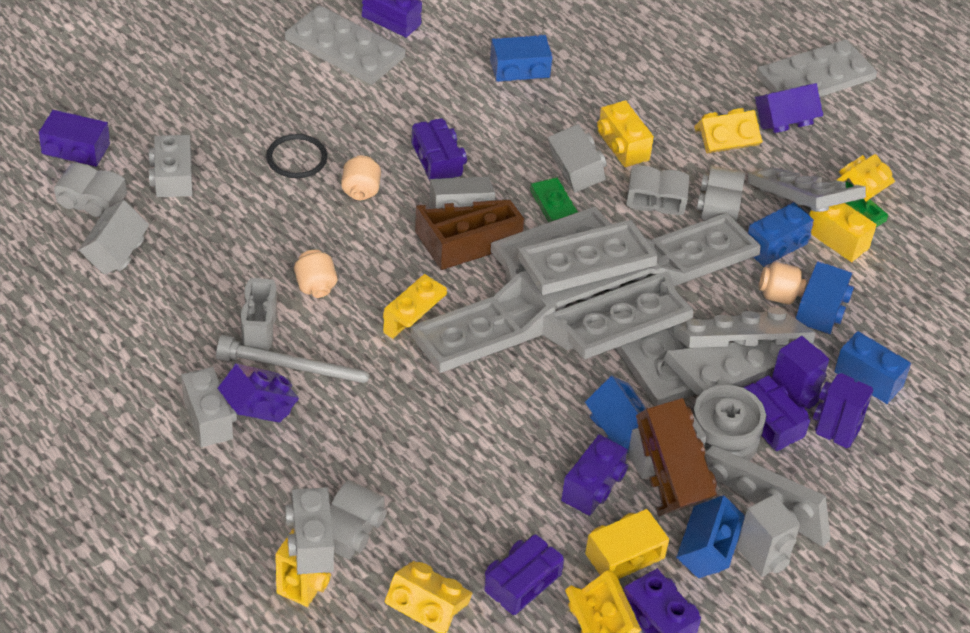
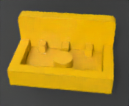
(729, 131)
(868, 173)
(412, 305)
(427, 596)
(602, 606)

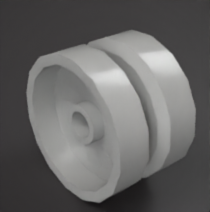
(730, 419)

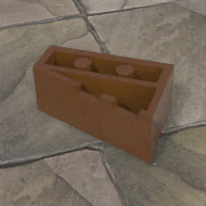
(466, 233)
(676, 456)

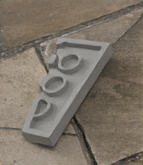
(805, 189)
(743, 329)
(729, 365)
(759, 484)

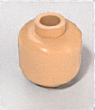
(361, 176)
(315, 273)
(782, 283)

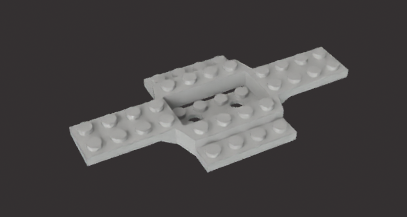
(595, 324)

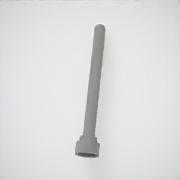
(231, 349)

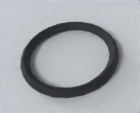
(274, 167)

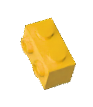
(625, 133)
(843, 230)
(627, 544)
(296, 586)

